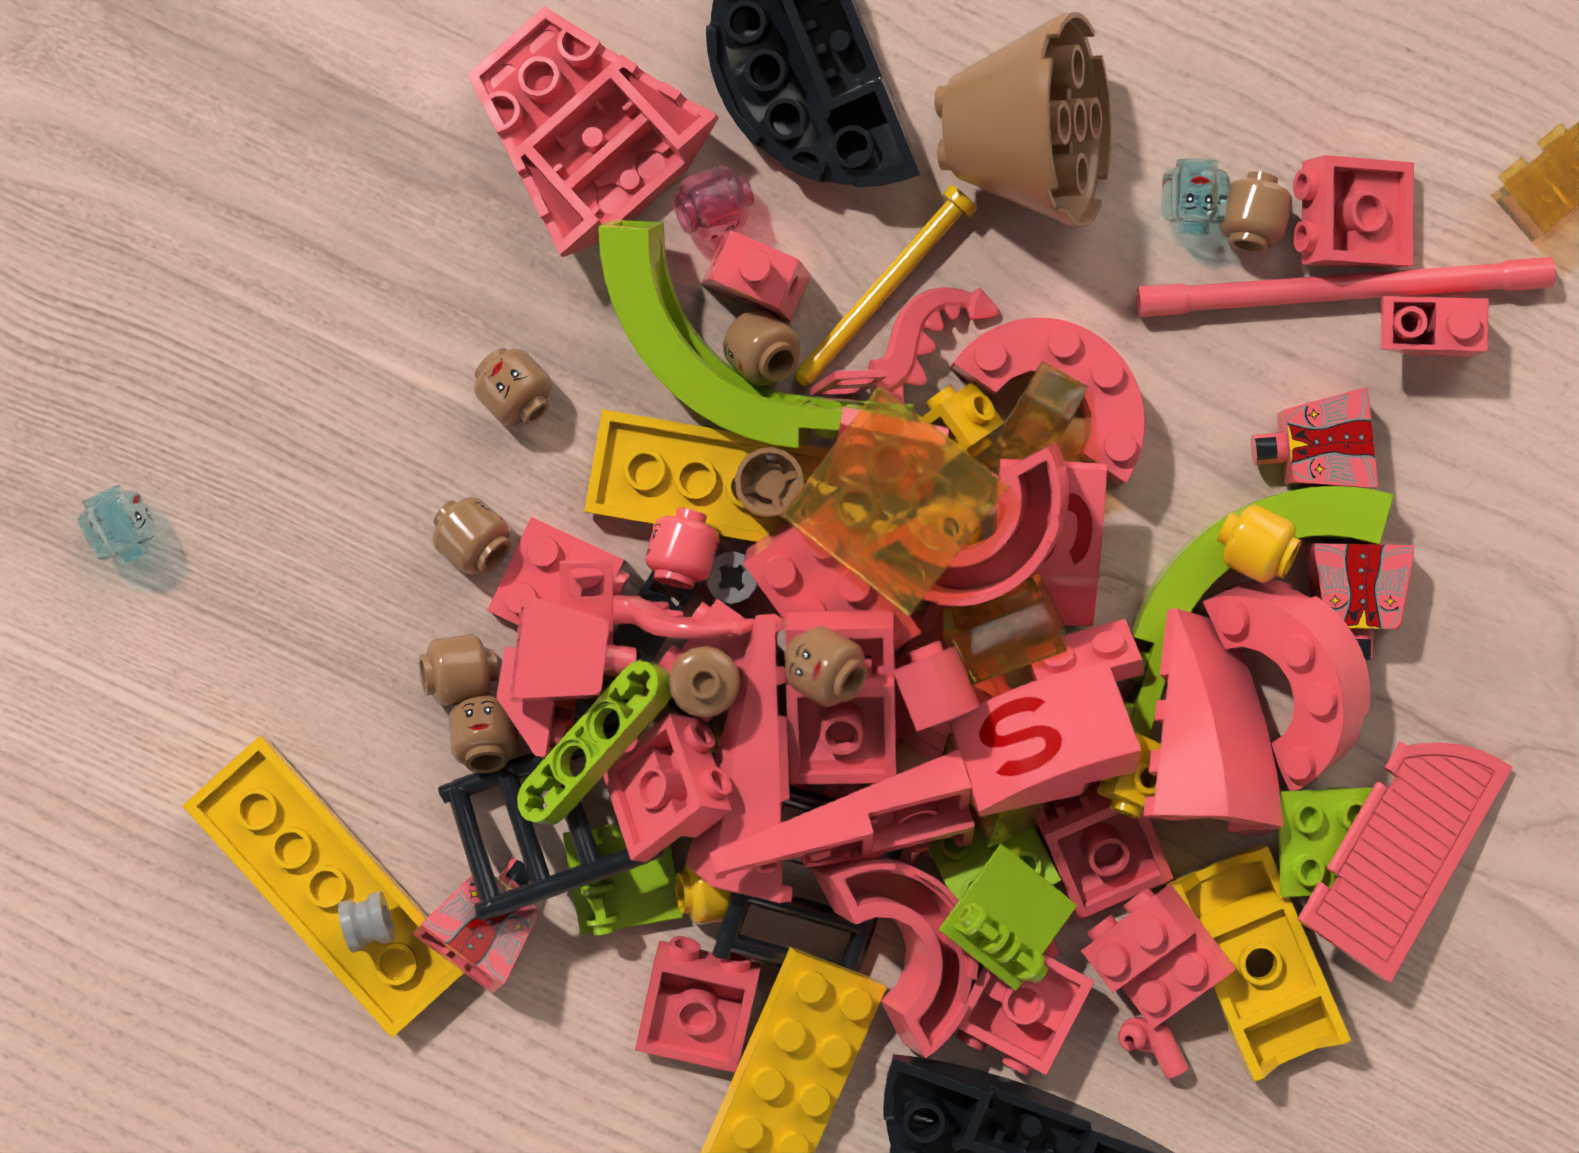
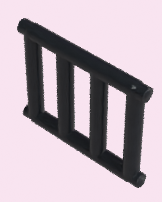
(542, 884)
(730, 941)

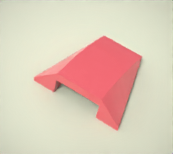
(585, 127)
(1213, 735)

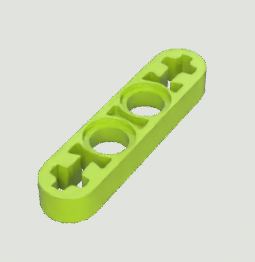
(599, 750)

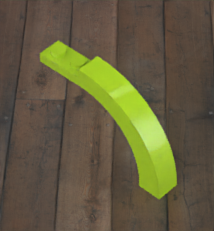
(681, 360)
(1322, 512)

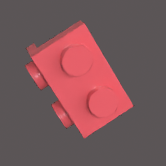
(1094, 645)

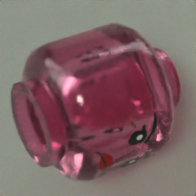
(713, 202)

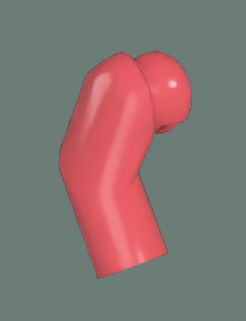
(1160, 1041)

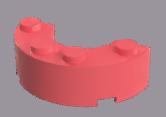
(1110, 404)
(1025, 537)
(1317, 658)
(931, 688)
(936, 971)

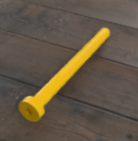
(956, 205)

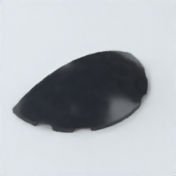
(809, 89)
(968, 1110)

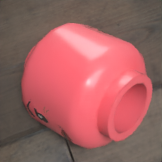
(682, 549)

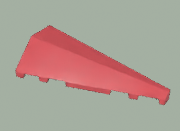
(756, 761)
(885, 817)

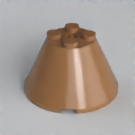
(1033, 122)

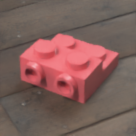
(1355, 212)
(536, 570)
(667, 786)
(1157, 954)
(697, 1005)
(1027, 1021)

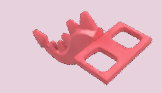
(908, 342)
(633, 609)

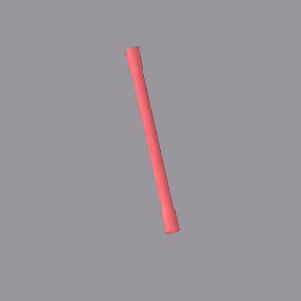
(1507, 276)

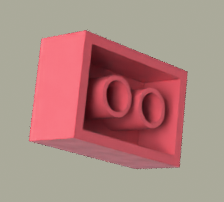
(806, 578)

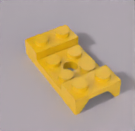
(1291, 1005)

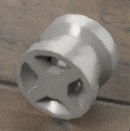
(736, 584)
(366, 921)

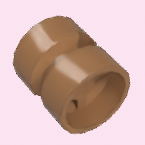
(768, 482)

